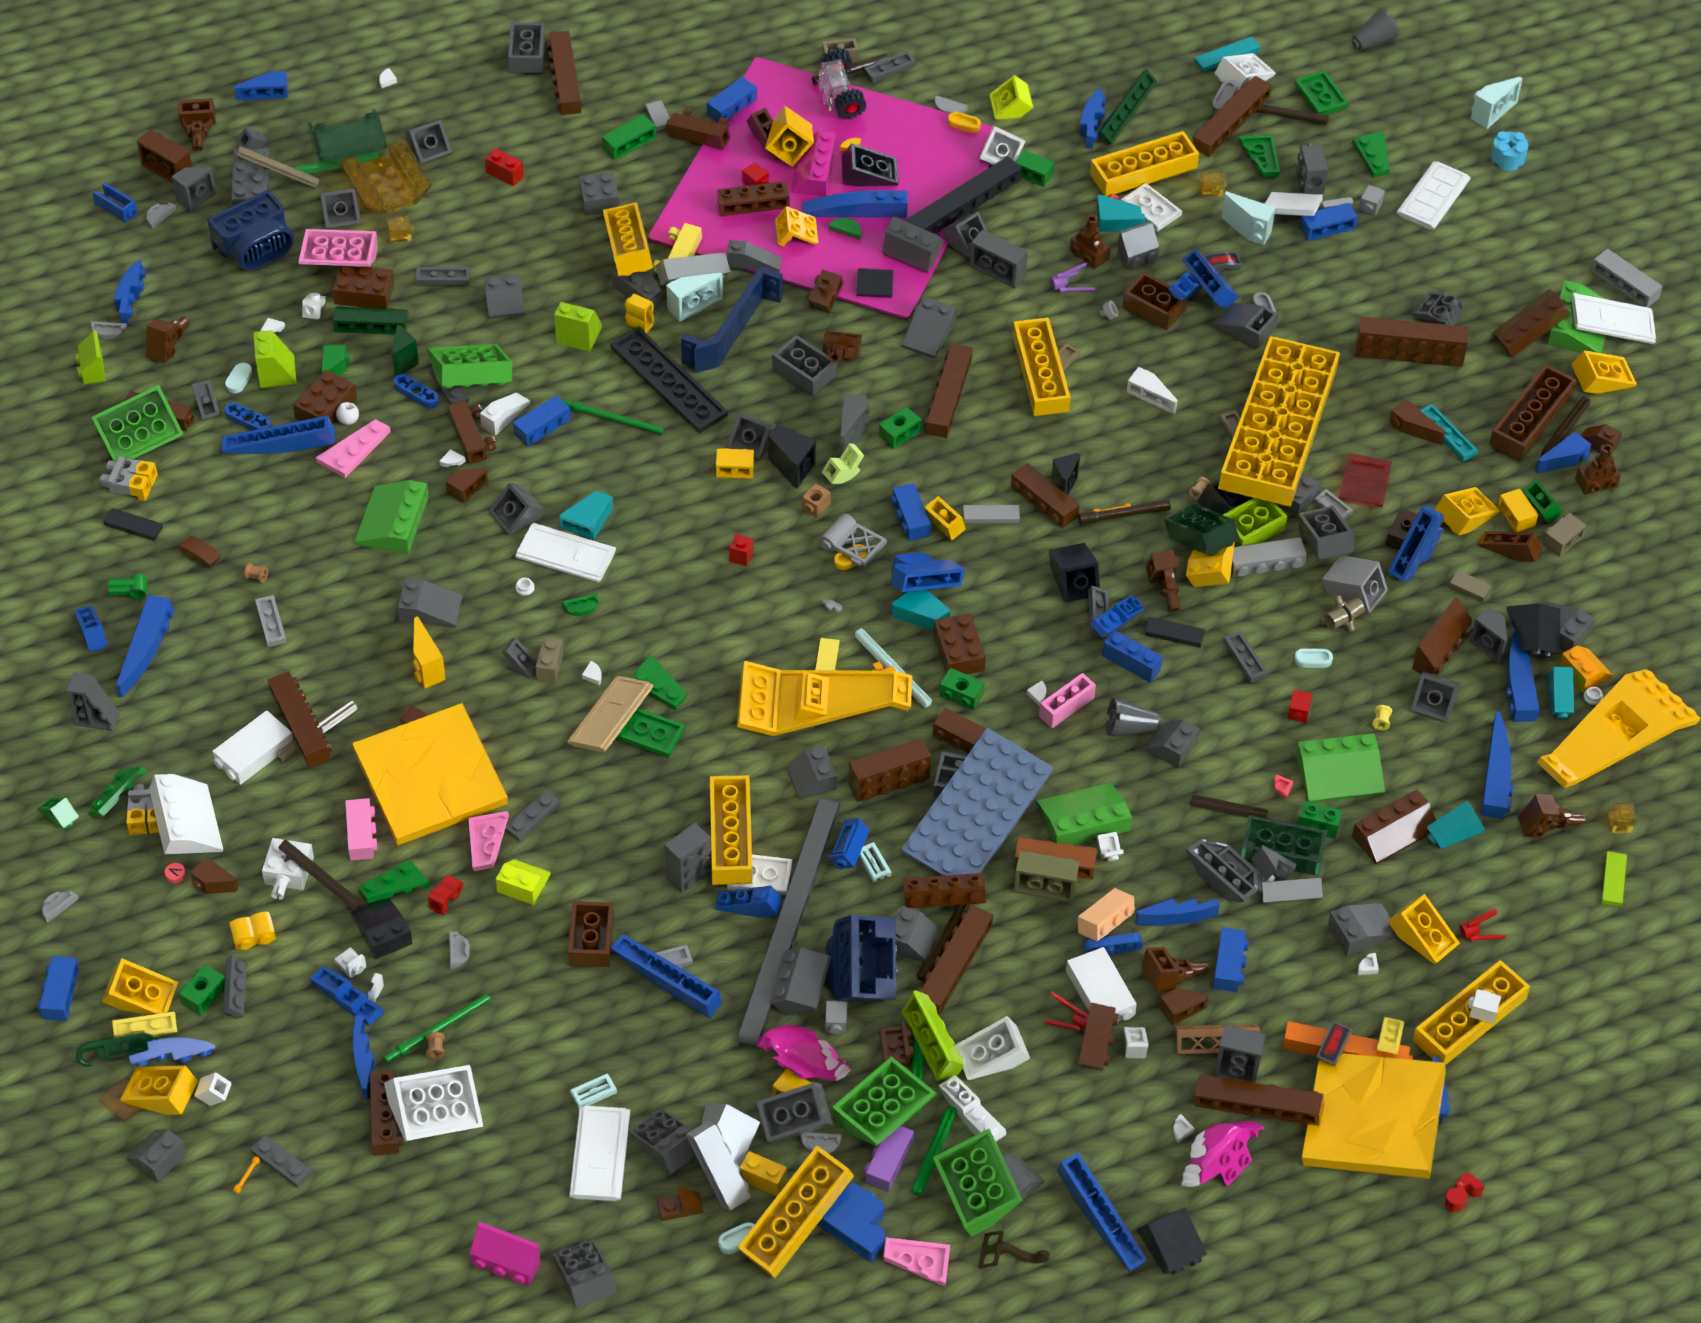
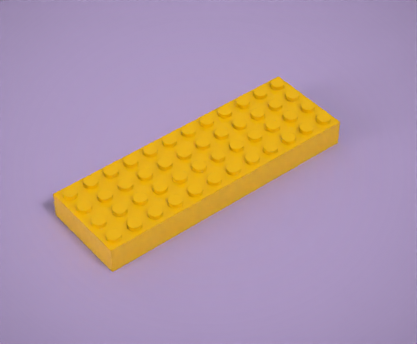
(1279, 421)

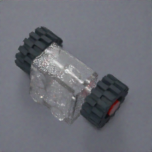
(836, 84)

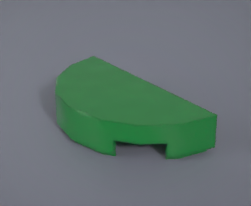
(847, 227)
(582, 605)

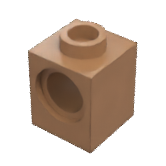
(816, 500)

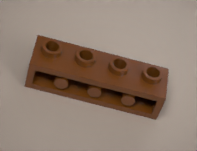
(753, 198)
(944, 890)
(384, 1125)

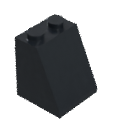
(791, 453)
(1074, 571)
(1536, 628)
(1173, 1241)

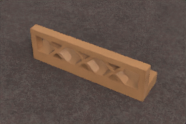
(1205, 1031)

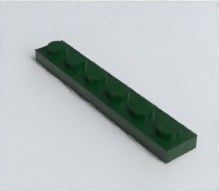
(1127, 107)

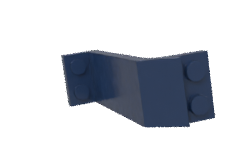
(711, 353)

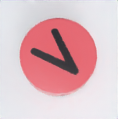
(175, 873)

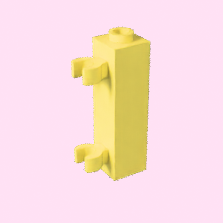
(686, 242)

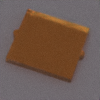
(112, 1101)

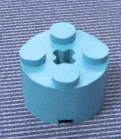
(1509, 150)

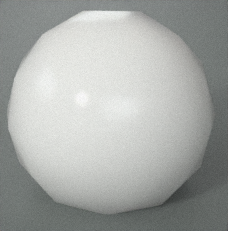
(347, 413)

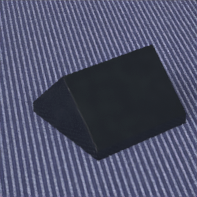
(875, 282)
(1065, 472)

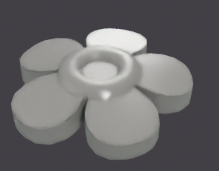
(832, 605)

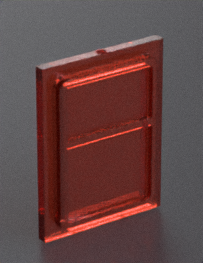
(1365, 480)

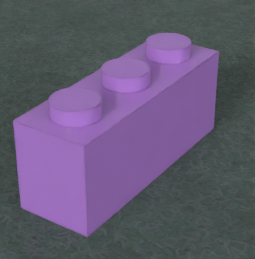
(888, 1159)

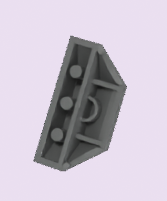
(1224, 870)

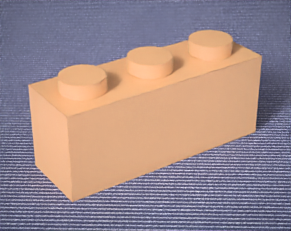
(1106, 914)

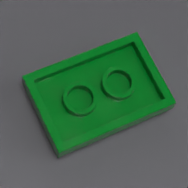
(1321, 93)
(651, 732)

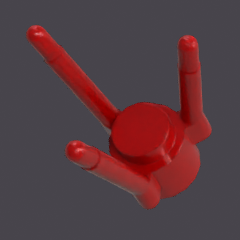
(1471, 928)
(1080, 1017)

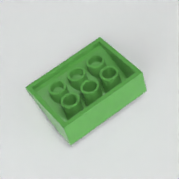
(1565, 333)
(470, 365)
(138, 424)
(393, 516)
(1340, 768)
(1085, 814)
(881, 1102)
(978, 1182)

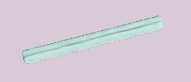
(887, 661)

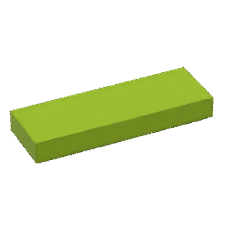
(1614, 879)

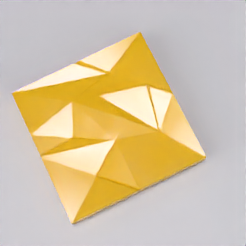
(430, 774)
(1376, 1115)

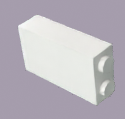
(252, 747)
(1100, 983)

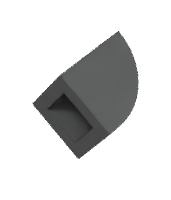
(251, 139)

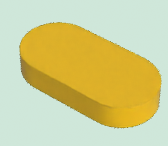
(964, 122)
(844, 563)

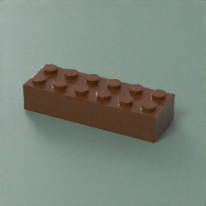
(1411, 341)
(1532, 412)

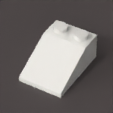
(1243, 68)
(993, 1049)

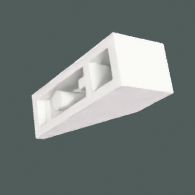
(1150, 389)
(502, 412)

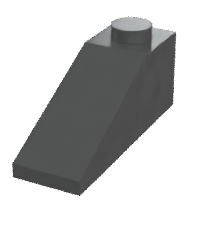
(749, 256)

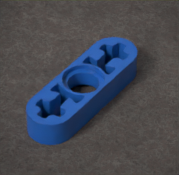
(421, 397)
(243, 412)
(1115, 944)

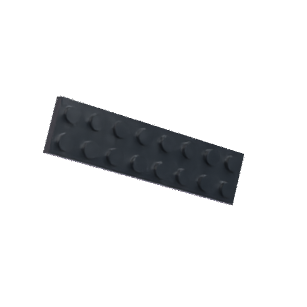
(669, 380)

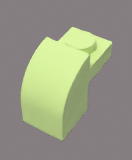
(843, 468)

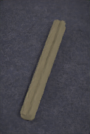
(277, 167)
(325, 724)

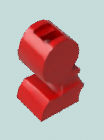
(438, 897)
(1457, 1197)

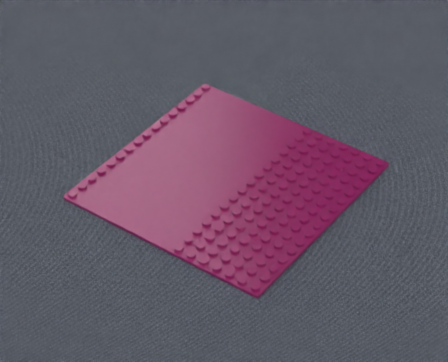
(929, 164)

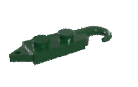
(116, 1046)

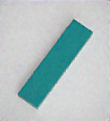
(1212, 59)
(1453, 436)

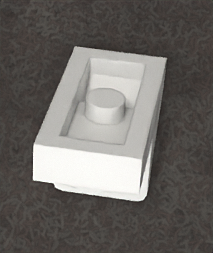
(1135, 1042)

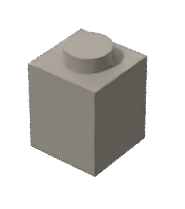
(1371, 200)
(836, 1017)

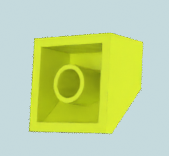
(1011, 99)
(521, 881)

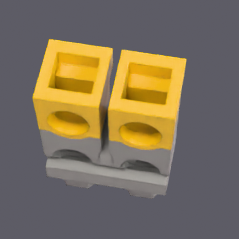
(130, 477)
(140, 811)

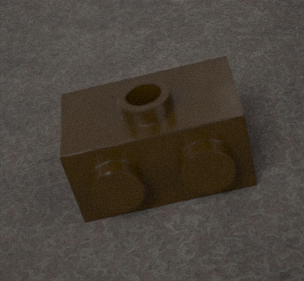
(1400, 528)

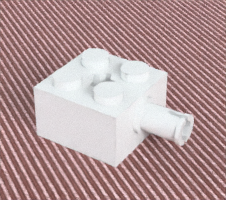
(283, 871)

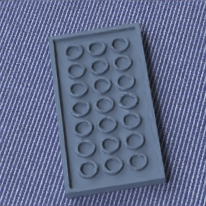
(977, 807)

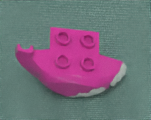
(804, 1053)
(1220, 1150)

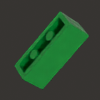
(628, 137)

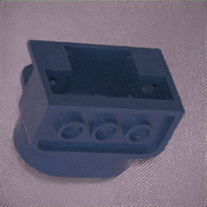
(252, 232)
(862, 959)

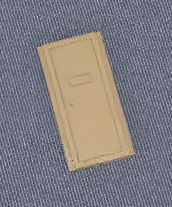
(610, 714)

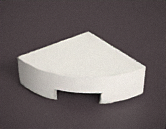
(387, 78)
(273, 325)
(451, 459)
(592, 673)
(1037, 692)
(1368, 965)
(377, 987)
(1182, 1128)

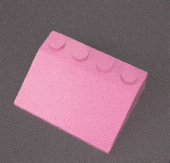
(339, 247)

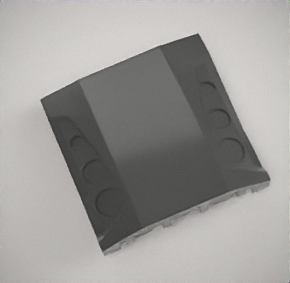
(1440, 309)

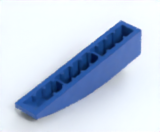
(860, 204)
(282, 438)
(146, 641)
(1520, 684)
(1498, 773)
(668, 976)
(1100, 1211)

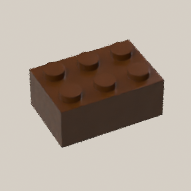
(162, 155)
(363, 287)
(1153, 301)
(324, 397)
(959, 644)
(591, 934)

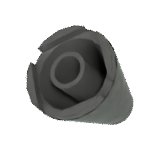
(1376, 30)
(1130, 718)

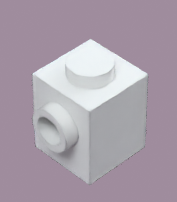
(1484, 1006)
(213, 1089)

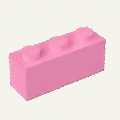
(1067, 700)
(360, 829)

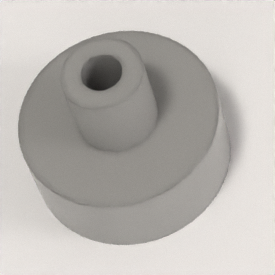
(1110, 310)

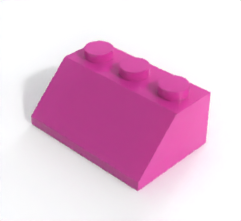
(505, 1254)

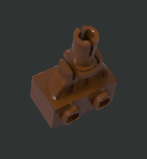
(196, 117)
(1088, 244)
(162, 338)
(842, 345)
(1600, 474)
(1161, 569)
(1544, 815)
(1168, 971)

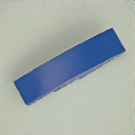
(1171, 914)
(345, 995)
(363, 1058)

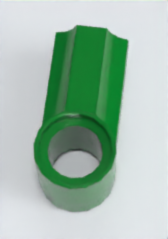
(135, 587)

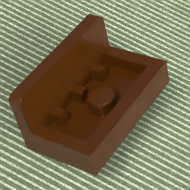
(896, 1043)

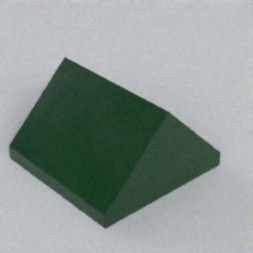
(404, 351)

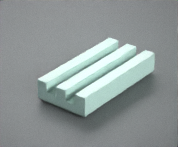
(887, 872)
(595, 1094)

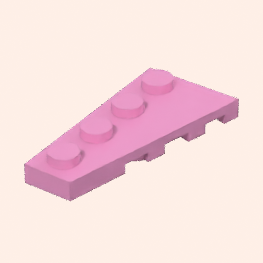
(354, 449)

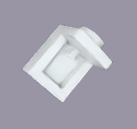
(312, 306)
(1109, 846)

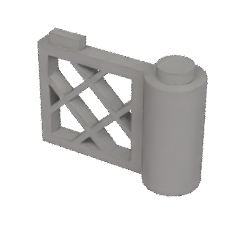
(842, 533)

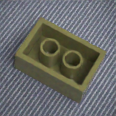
(1046, 876)

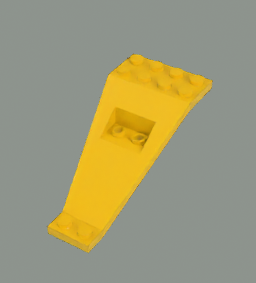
(782, 700)
(1622, 723)

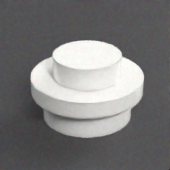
(524, 586)
(1593, 695)

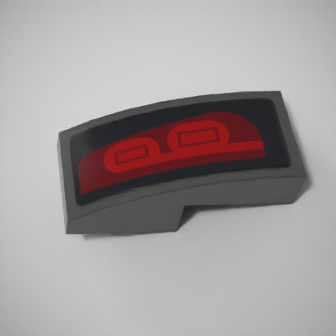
(1224, 260)
(1334, 1043)

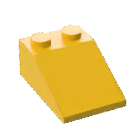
(1602, 372)
(1466, 510)
(1210, 570)
(427, 658)
(1424, 929)
(139, 989)
(160, 1089)

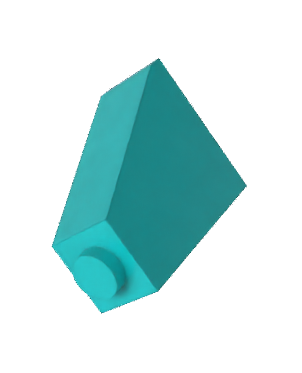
(1117, 215)
(587, 515)
(919, 608)
(1560, 691)
(1455, 826)

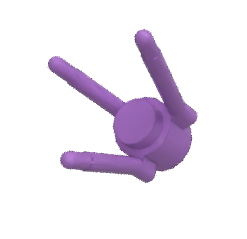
(1060, 280)

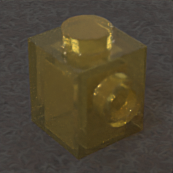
(1212, 183)
(400, 229)
(1622, 817)

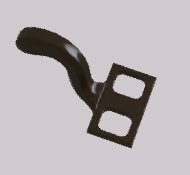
(1002, 1247)

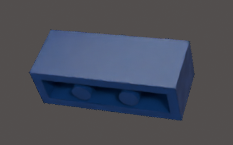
(732, 100)
(1329, 221)
(541, 421)
(910, 512)
(1132, 656)
(1230, 959)
(58, 988)

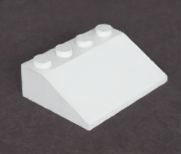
(184, 815)
(434, 1102)

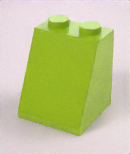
(576, 326)
(273, 360)

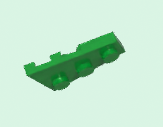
(1373, 152)
(1262, 153)
(665, 687)
(110, 796)
(398, 879)

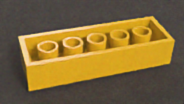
(1144, 163)
(628, 239)
(1041, 366)
(731, 830)
(1451, 1028)
(795, 1211)

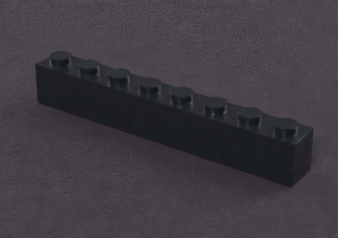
(968, 196)

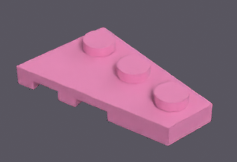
(486, 838)
(919, 1258)

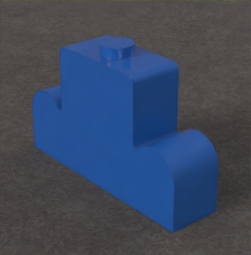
(1210, 279)
(1418, 543)
(922, 572)
(855, 1220)

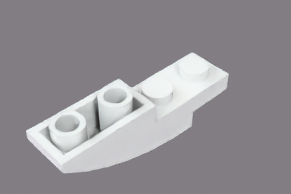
(970, 1108)

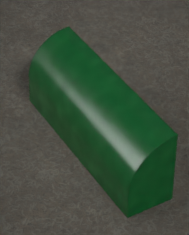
(369, 320)

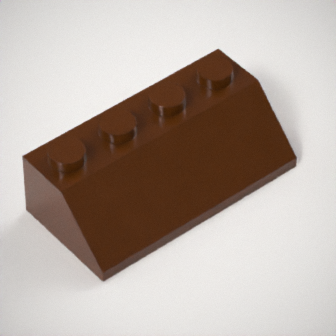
(1531, 322)
(1443, 639)
(1394, 826)

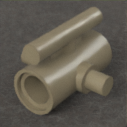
(1343, 613)

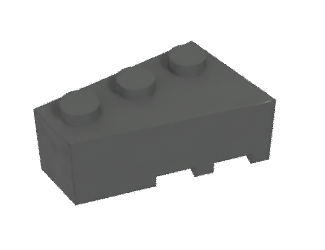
(640, 284)
(90, 703)
(947, 767)

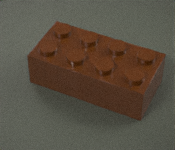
(889, 770)

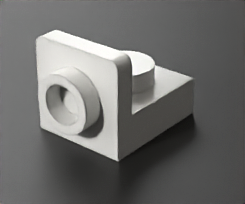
(351, 962)

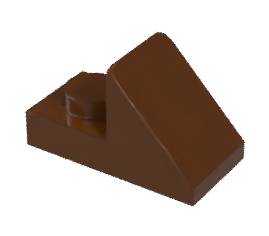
(681, 1205)

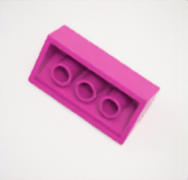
(815, 165)

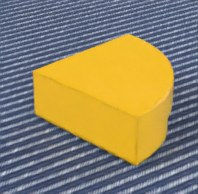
(845, 144)

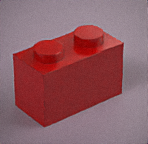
(504, 167)

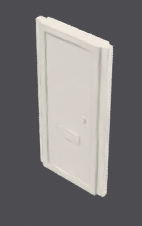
(1433, 195)
(1613, 318)
(565, 552)
(600, 1153)

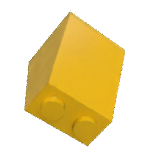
(789, 136)

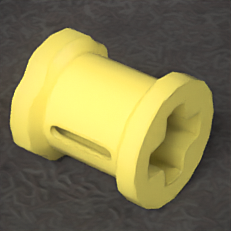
(1381, 720)

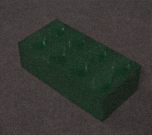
(1202, 529)
(1293, 841)

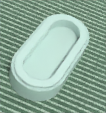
(238, 378)
(1313, 658)
(731, 1239)

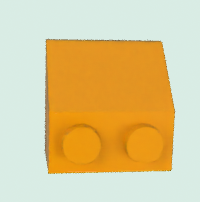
(1587, 668)

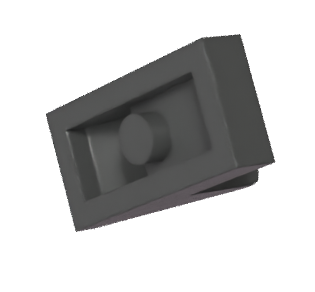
(205, 399)
(520, 659)
(1272, 863)

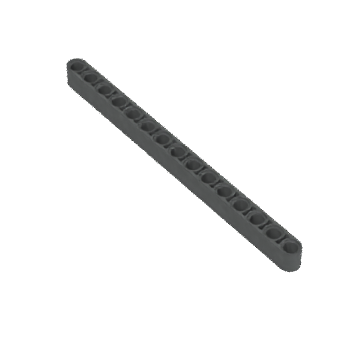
(789, 919)

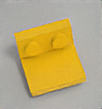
(797, 224)

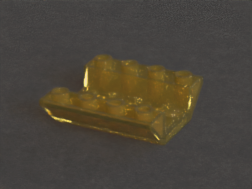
(390, 180)

